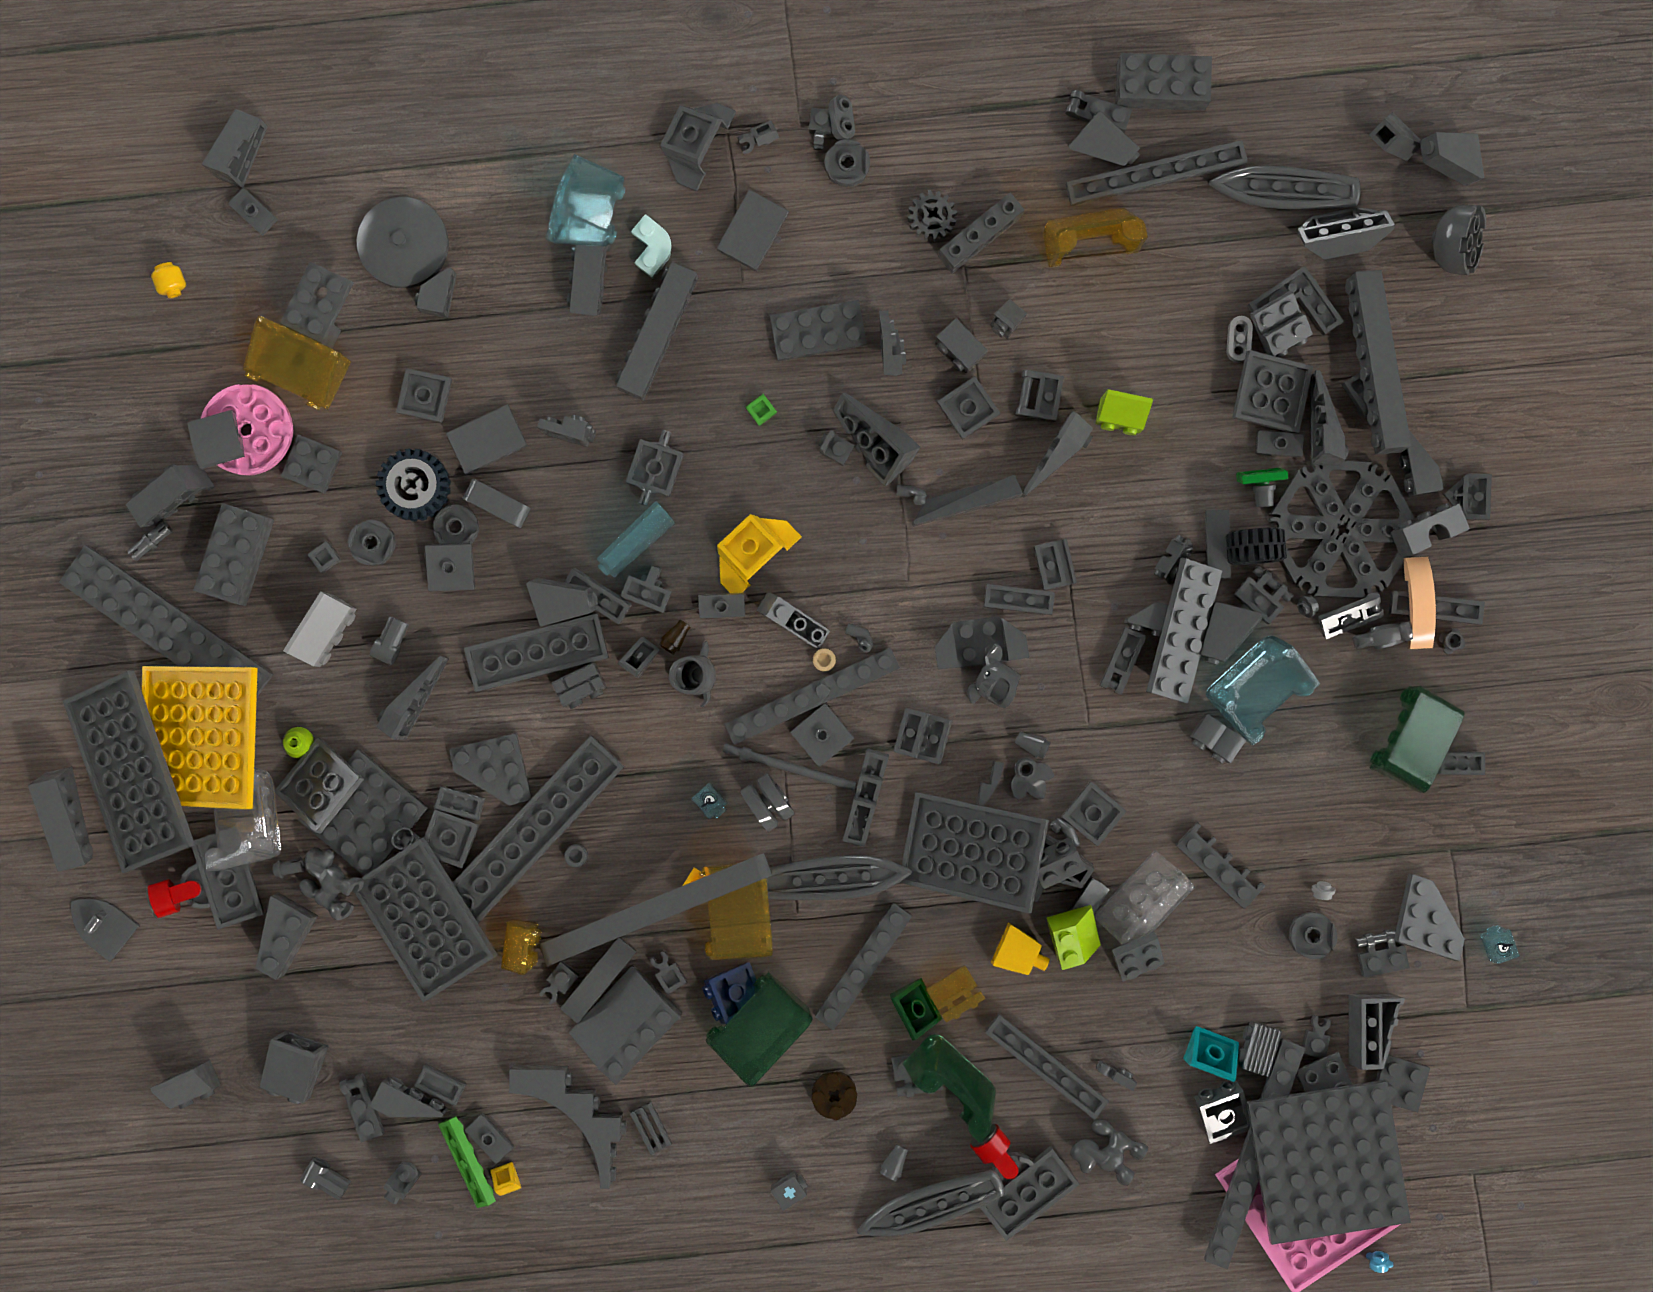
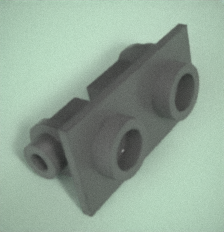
(1177, 549)

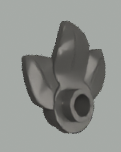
(1030, 782)

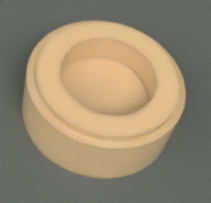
(824, 660)

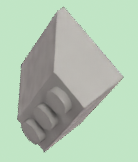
(320, 629)

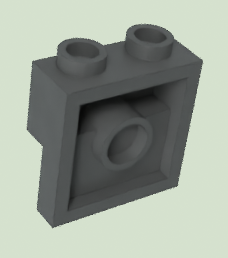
(1281, 325)
(891, 346)
(571, 430)
(1223, 1111)

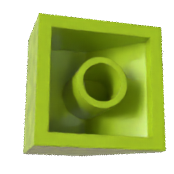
(1123, 412)
(1074, 936)

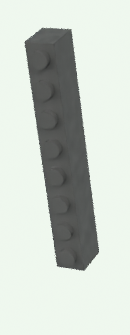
(1378, 362)

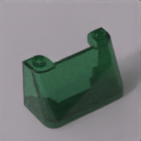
(760, 1030)
(940, 1063)

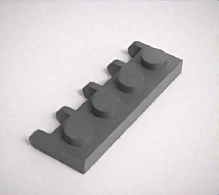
(1218, 868)

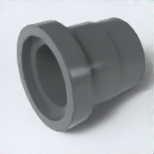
(1264, 495)

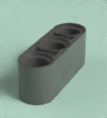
(496, 503)

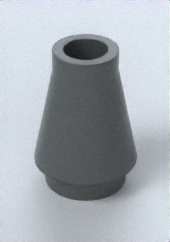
(1033, 744)
(894, 1163)

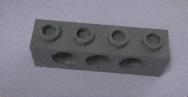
(981, 233)

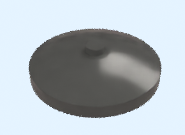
(402, 242)

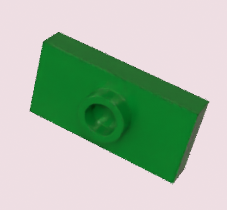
(1262, 476)

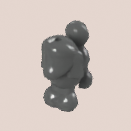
(332, 881)
(1110, 1158)

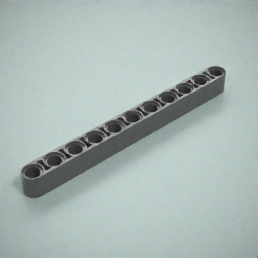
(656, 909)

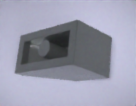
(437, 294)

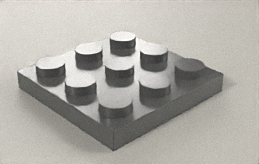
(1272, 392)
(319, 785)

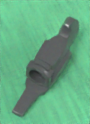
(1384, 636)

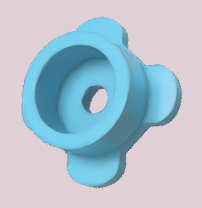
(1379, 1261)

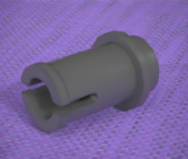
(288, 867)

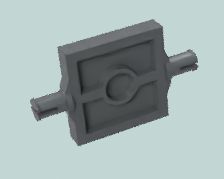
(654, 468)

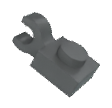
(820, 126)
(760, 135)

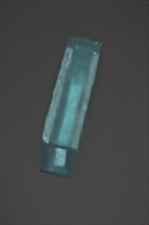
(635, 540)

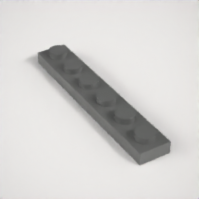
(863, 966)
(1046, 1066)

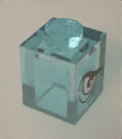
(710, 801)
(1499, 944)

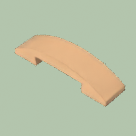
(1421, 601)

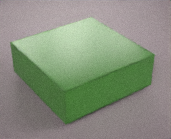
(761, 409)

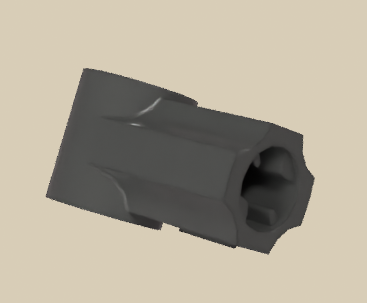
(387, 646)
(321, 1176)

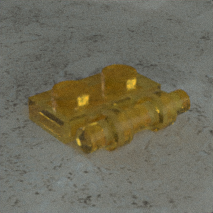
(951, 988)

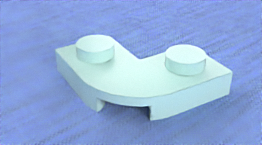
(658, 245)

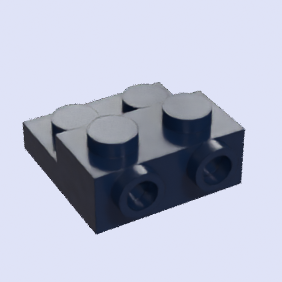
(730, 991)

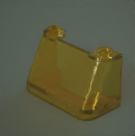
(1123, 225)
(294, 363)
(739, 921)

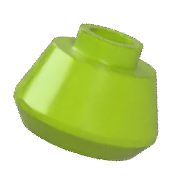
(303, 741)

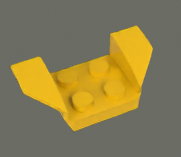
(750, 548)

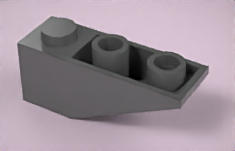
(1420, 470)
(793, 620)
(400, 1101)

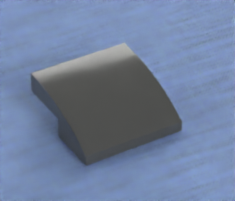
(216, 439)
(923, 736)

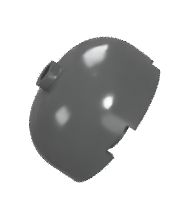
(1457, 236)

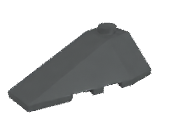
(1326, 432)

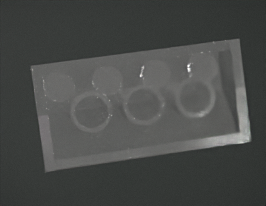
(1144, 899)

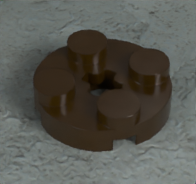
(821, 1098)

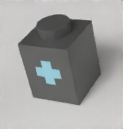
(789, 1189)

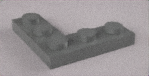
(1309, 296)

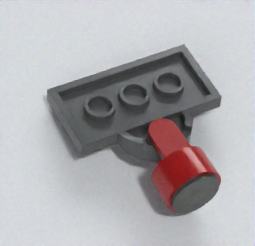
(227, 892)
(1027, 1183)

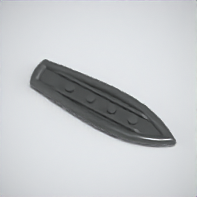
(1288, 188)
(834, 878)
(933, 1205)

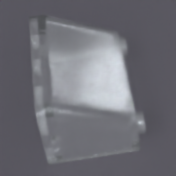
(247, 834)

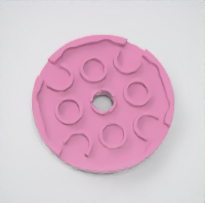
(269, 421)

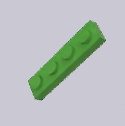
(466, 1161)

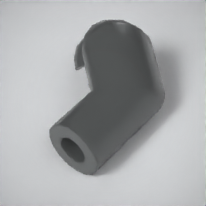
(862, 635)

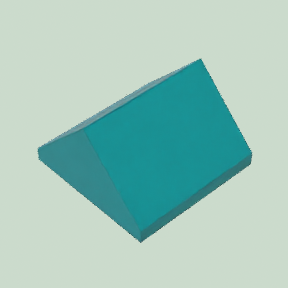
(1213, 1053)

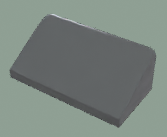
(1091, 894)

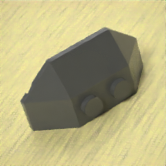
(1345, 231)

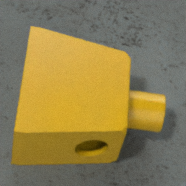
(1018, 952)

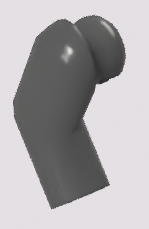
(912, 491)
(1068, 830)

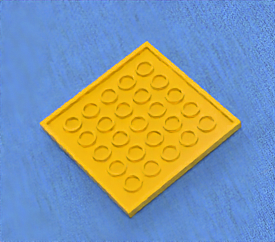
(205, 731)

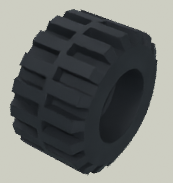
(1256, 546)

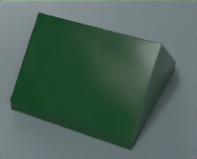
(916, 1008)

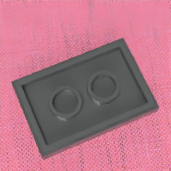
(752, 230)
(486, 439)

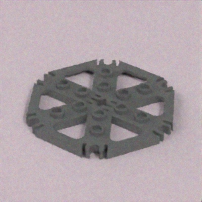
(1320, 527)

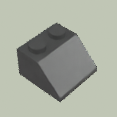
(187, 1085)

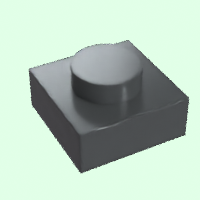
(324, 557)

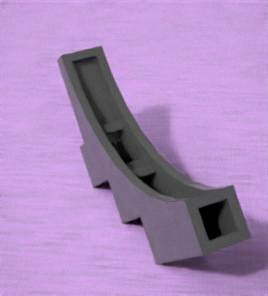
(601, 1129)

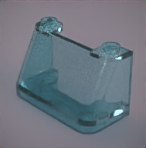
(585, 205)
(1260, 685)

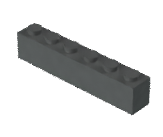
(657, 331)

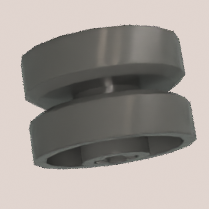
(766, 803)

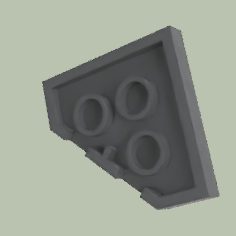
(494, 767)
(1427, 922)

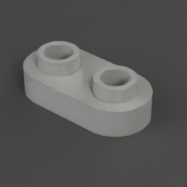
(1239, 340)

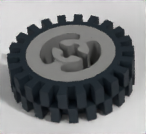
(398, 470)

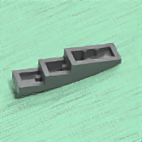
(865, 797)

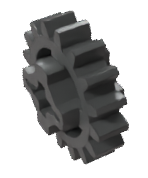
(935, 222)

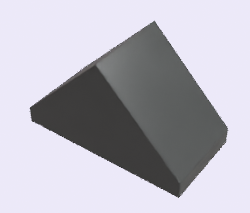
(639, 657)

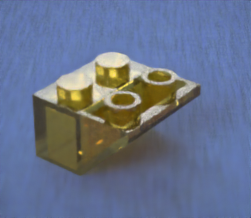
(519, 946)

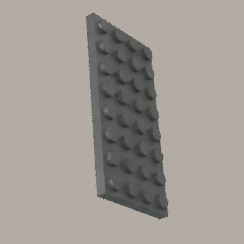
(128, 772)

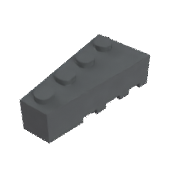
(62, 818)

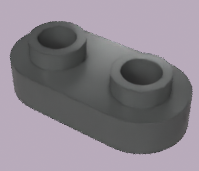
(841, 116)

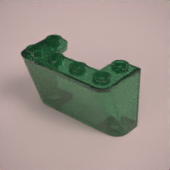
(1419, 740)

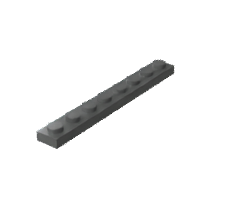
(1156, 173)
(812, 696)

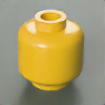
(168, 280)

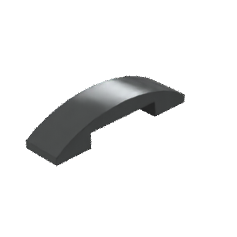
(598, 980)

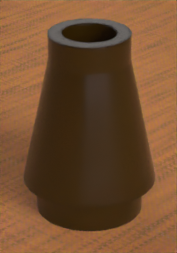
(675, 637)

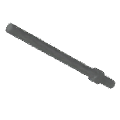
(747, 754)

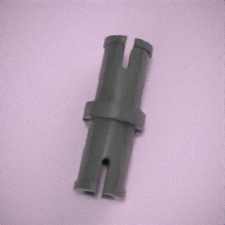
(149, 541)

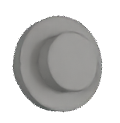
(1323, 890)

